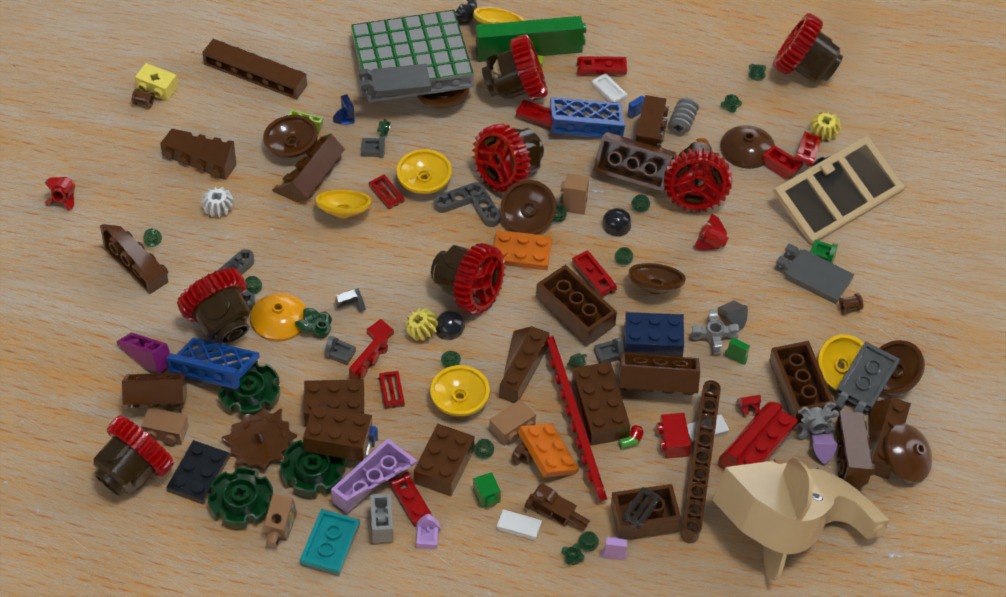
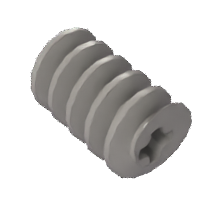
(683, 116)

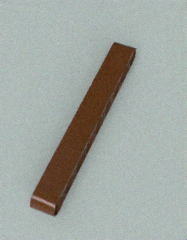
(697, 467)

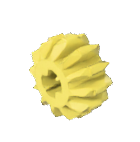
(825, 126)
(421, 324)

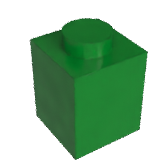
(486, 490)

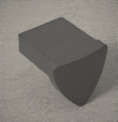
(373, 147)
(349, 297)
(735, 312)
(339, 350)
(609, 350)

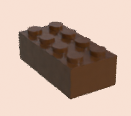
(633, 160)
(576, 304)
(659, 373)
(799, 377)
(600, 403)

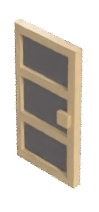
(838, 189)

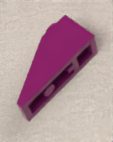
(146, 351)

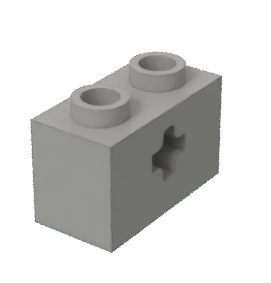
(381, 518)

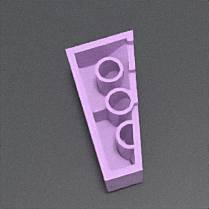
(376, 468)

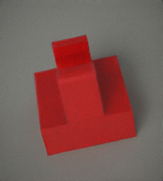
(745, 403)

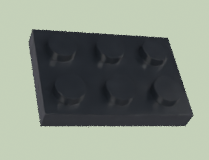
(197, 472)

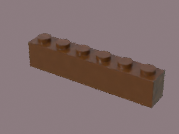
(255, 68)

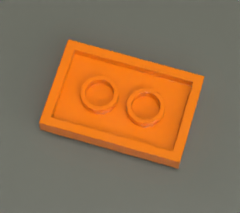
(524, 249)
(548, 450)

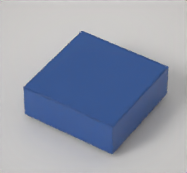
(635, 107)

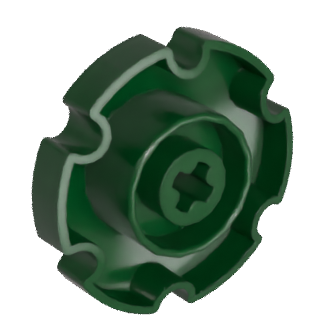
(256, 391)
(310, 471)
(240, 497)

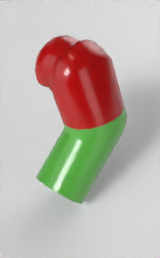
(633, 439)

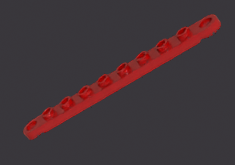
(577, 424)

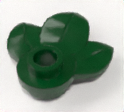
(315, 322)

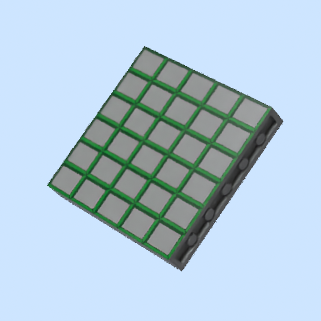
(416, 40)

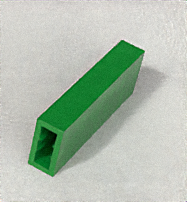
(548, 36)

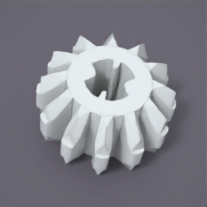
(217, 202)

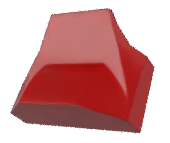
(781, 162)

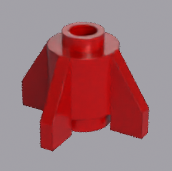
(61, 190)
(713, 235)

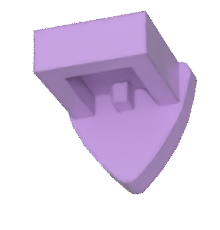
(824, 446)
(427, 532)
(615, 548)

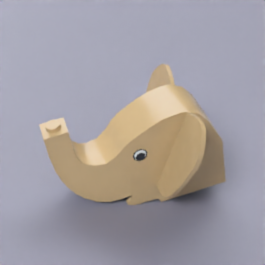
(790, 505)

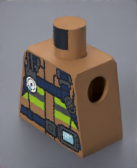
(279, 519)

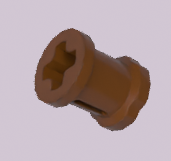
(142, 98)
(851, 303)

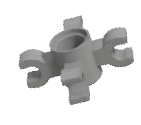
(714, 332)
(816, 420)

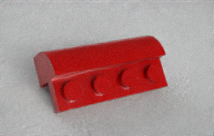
(759, 437)

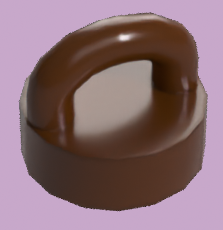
(519, 454)

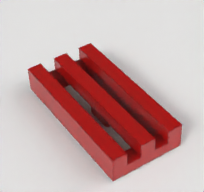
(393, 201)
(394, 402)

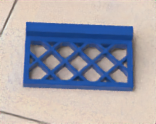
(585, 125)
(210, 370)

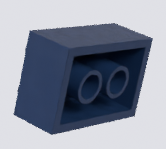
(654, 333)

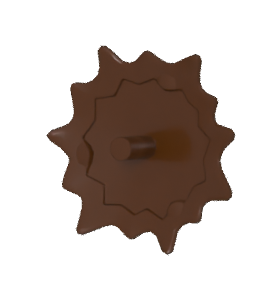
(259, 438)

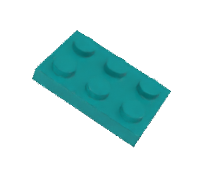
(330, 541)

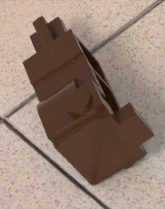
(556, 507)

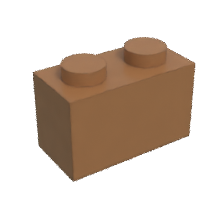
(575, 193)
(506, 423)
(165, 425)

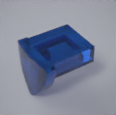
(346, 113)

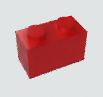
(674, 435)

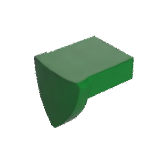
(825, 250)
(737, 351)

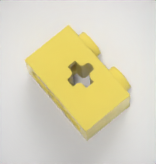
(156, 80)

